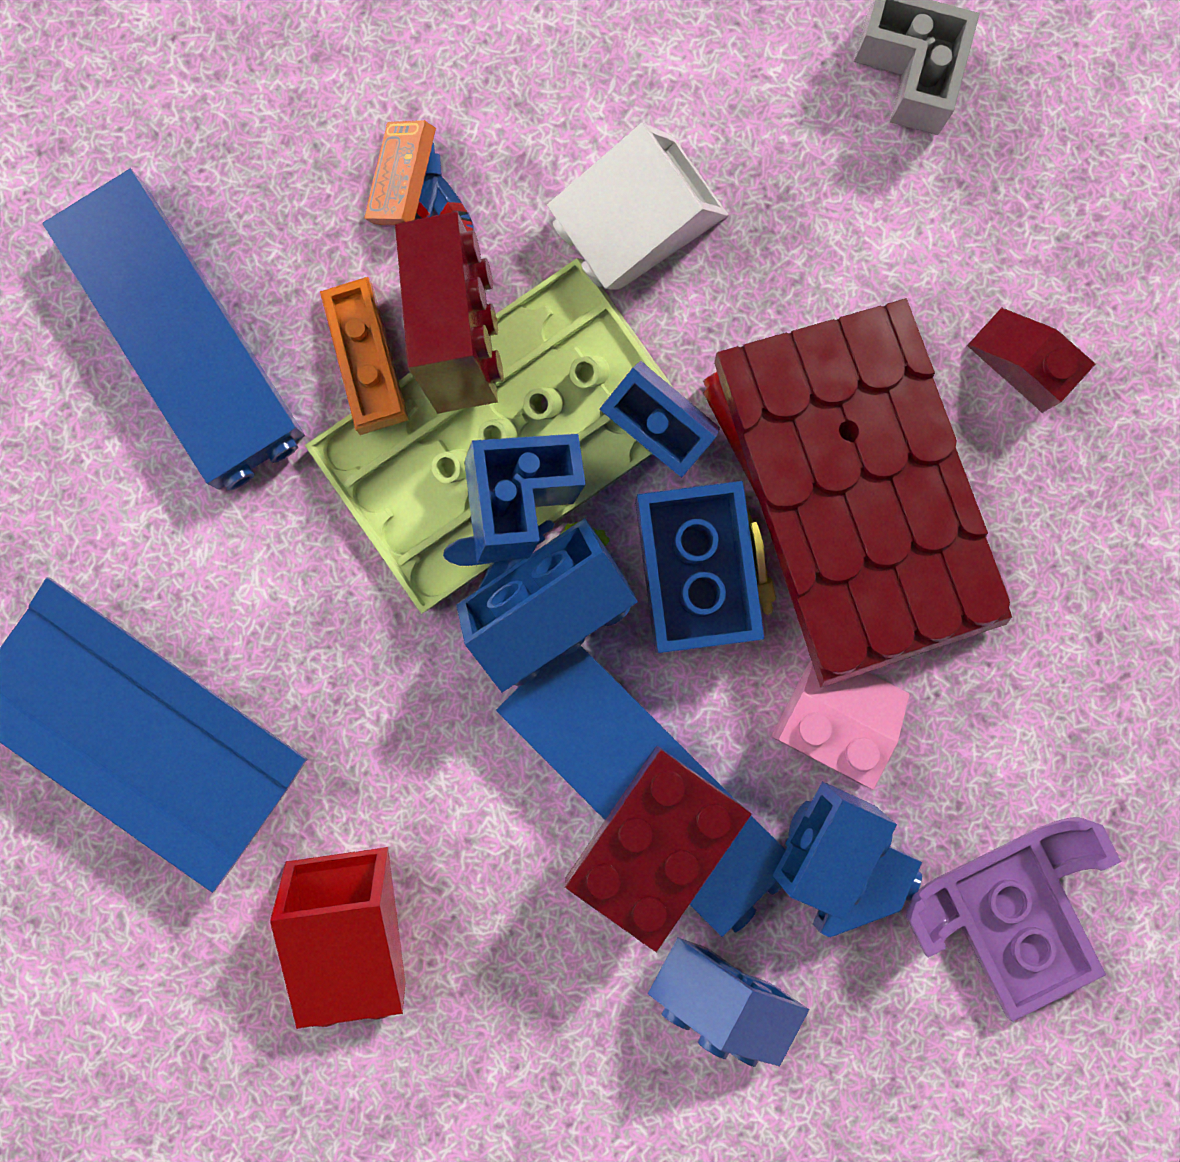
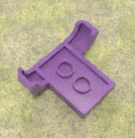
(1020, 913)

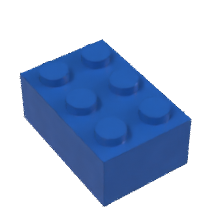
(699, 567)
(544, 606)

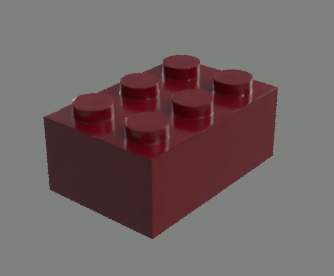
(448, 313)
(656, 848)

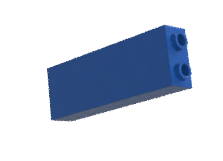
(174, 331)
(598, 745)

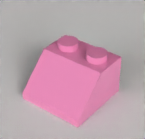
(845, 724)

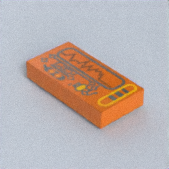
(400, 172)

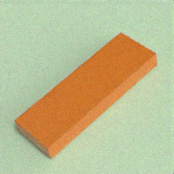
(364, 356)

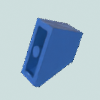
(889, 885)

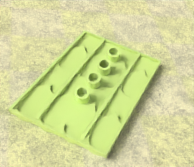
(411, 477)

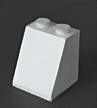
(635, 207)

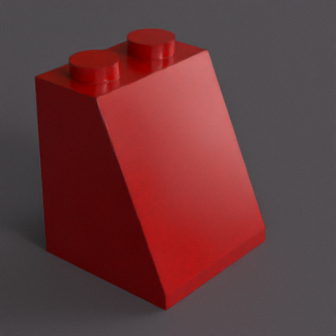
(339, 938)

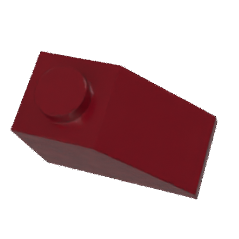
(1031, 357)

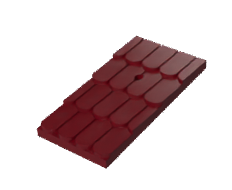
(863, 490)

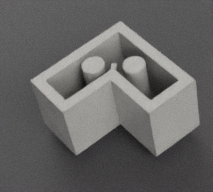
(927, 47)

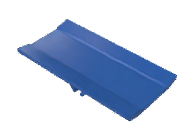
(138, 736)

